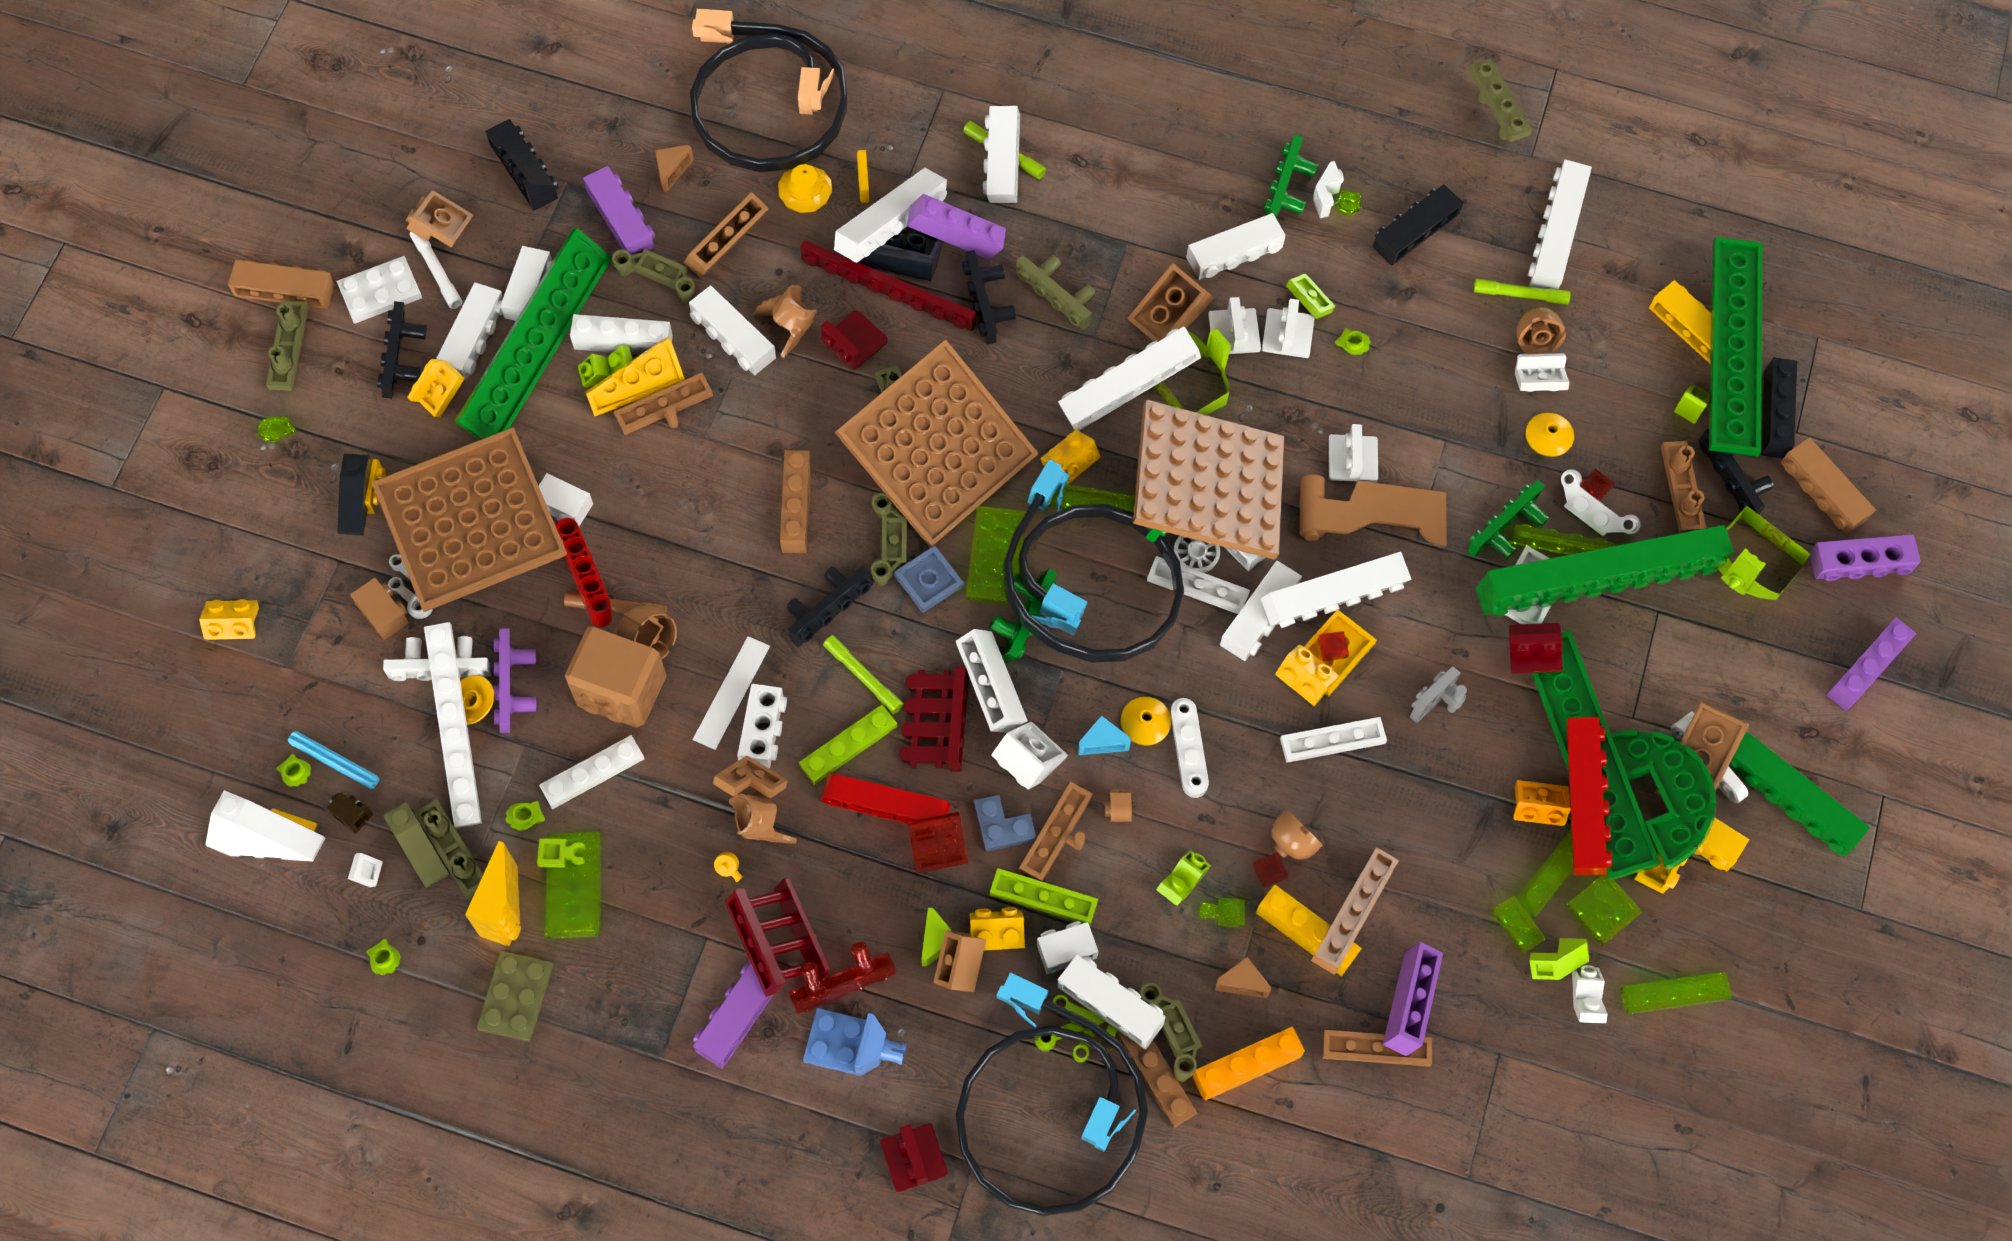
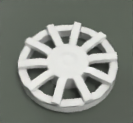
(1196, 552)

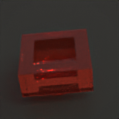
(1597, 484)
(1333, 646)
(1270, 870)

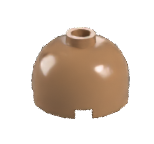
(1540, 331)
(1293, 837)

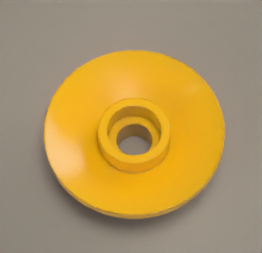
(1549, 443)
(478, 691)
(1143, 731)

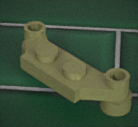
(657, 269)
(893, 540)
(1177, 1031)

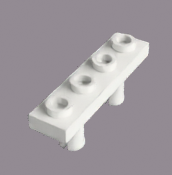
(419, 668)

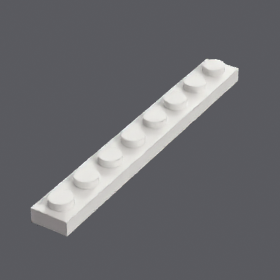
(452, 725)

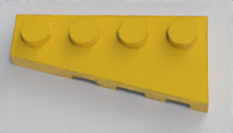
(639, 378)

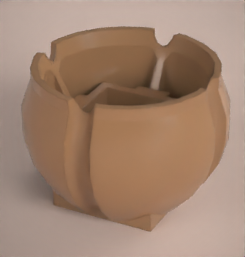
(657, 627)

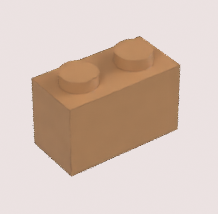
(379, 608)
(959, 961)

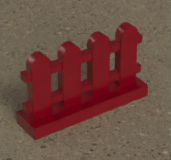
(939, 730)

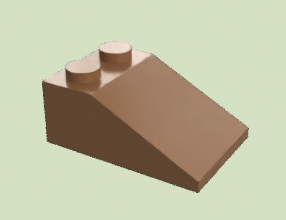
(1170, 304)

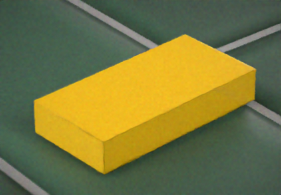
(863, 176)

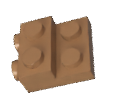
(439, 219)

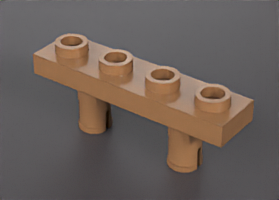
(1683, 486)

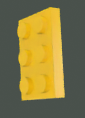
(1357, 640)

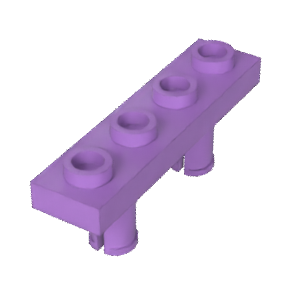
(507, 658)

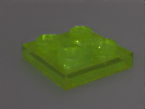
(1604, 909)

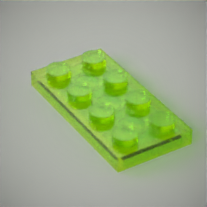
(989, 548)
(575, 890)

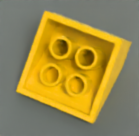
(495, 904)

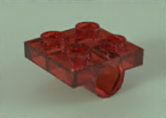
(937, 842)

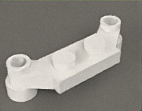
(1592, 510)

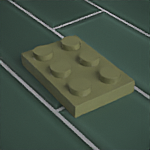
(515, 996)

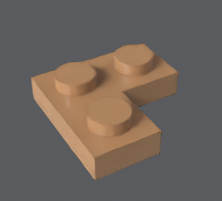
(750, 773)

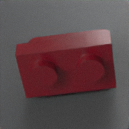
(853, 339)

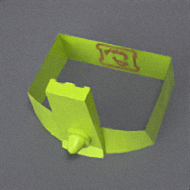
(1218, 350)
(1745, 569)

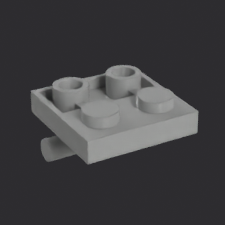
(1442, 689)

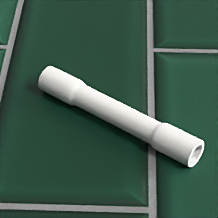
(446, 287)

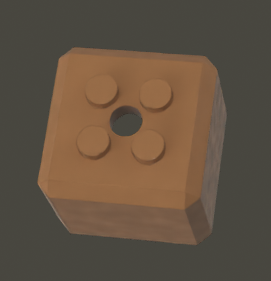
(615, 677)

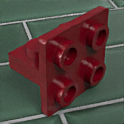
(1535, 648)
(913, 1157)

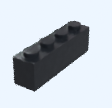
(1417, 224)
(1779, 408)

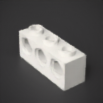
(757, 714)

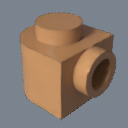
(1119, 806)

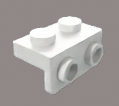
(1541, 372)

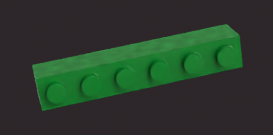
(1797, 796)

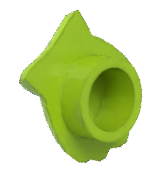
(1353, 342)
(294, 771)
(524, 815)
(383, 958)

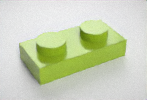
(1310, 296)

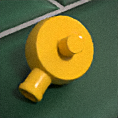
(727, 865)

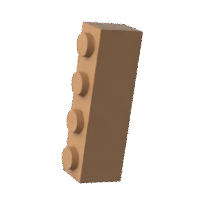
(726, 235)
(281, 283)
(1827, 486)
(795, 501)

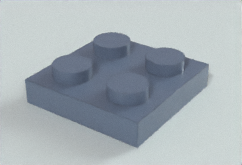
(928, 579)

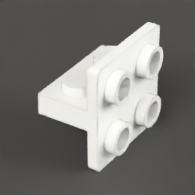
(1237, 326)
(1288, 331)
(1353, 456)

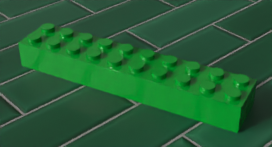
(1604, 571)

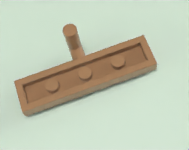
(663, 404)
(1057, 832)

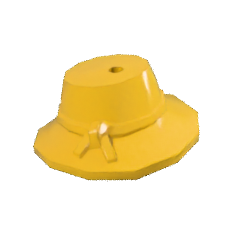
(805, 188)

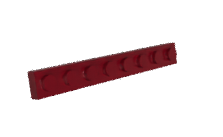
(888, 285)

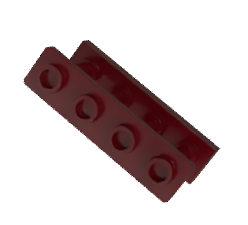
(754, 940)

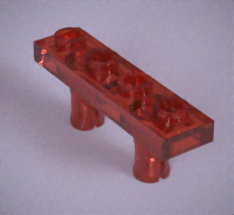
(852, 979)

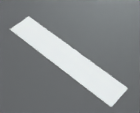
(731, 693)

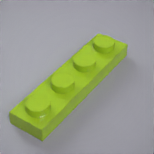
(848, 744)
(1043, 896)

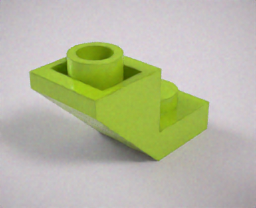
(598, 367)
(1184, 877)
(1554, 966)

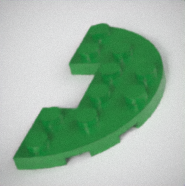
(1683, 785)

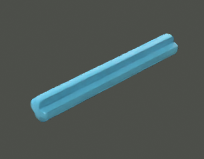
(333, 760)

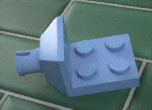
(850, 1043)

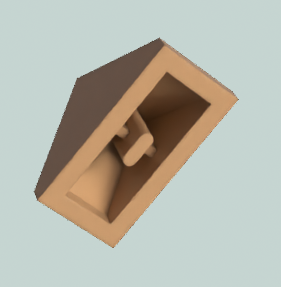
(673, 163)
(1244, 980)

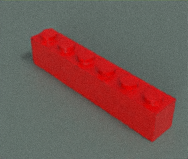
(1586, 796)

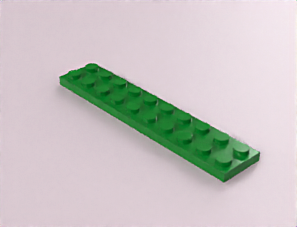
(534, 337)
(1736, 347)
(1572, 696)

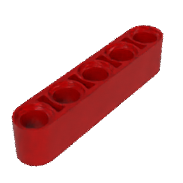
(585, 573)
(880, 800)

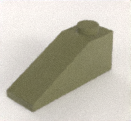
(416, 845)

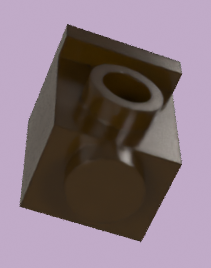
(349, 811)

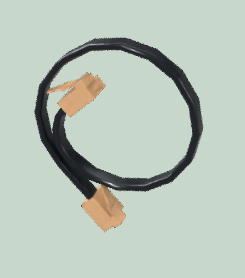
(720, 28)

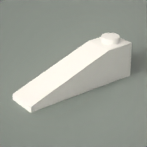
(250, 830)

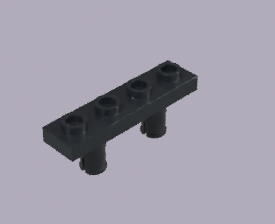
(976, 286)
(389, 359)
(1734, 478)
(823, 613)

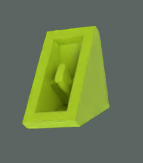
(1692, 403)
(933, 937)

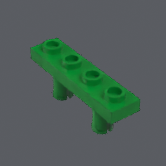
(1291, 162)
(1497, 524)
(1017, 634)

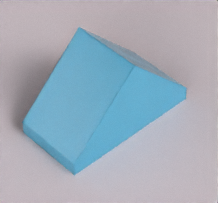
(1103, 738)

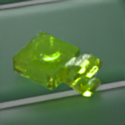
(1227, 912)

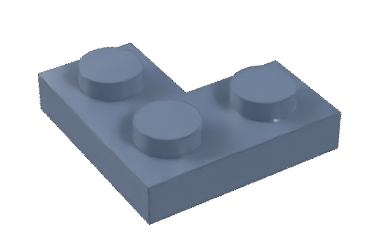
(997, 830)

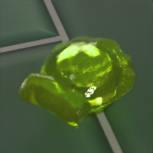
(1348, 202)
(275, 428)

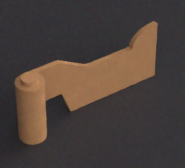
(1370, 505)

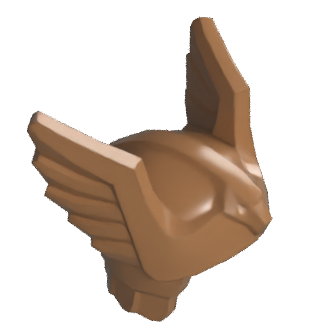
(789, 314)
(756, 817)

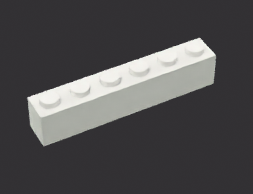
(886, 216)
(1560, 225)
(1129, 379)
(1336, 589)

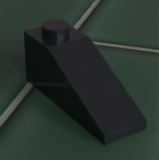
(352, 494)

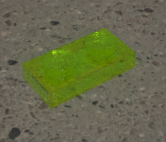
(1518, 925)

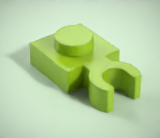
(556, 852)

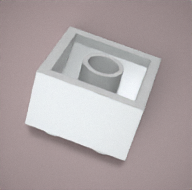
(1028, 755)

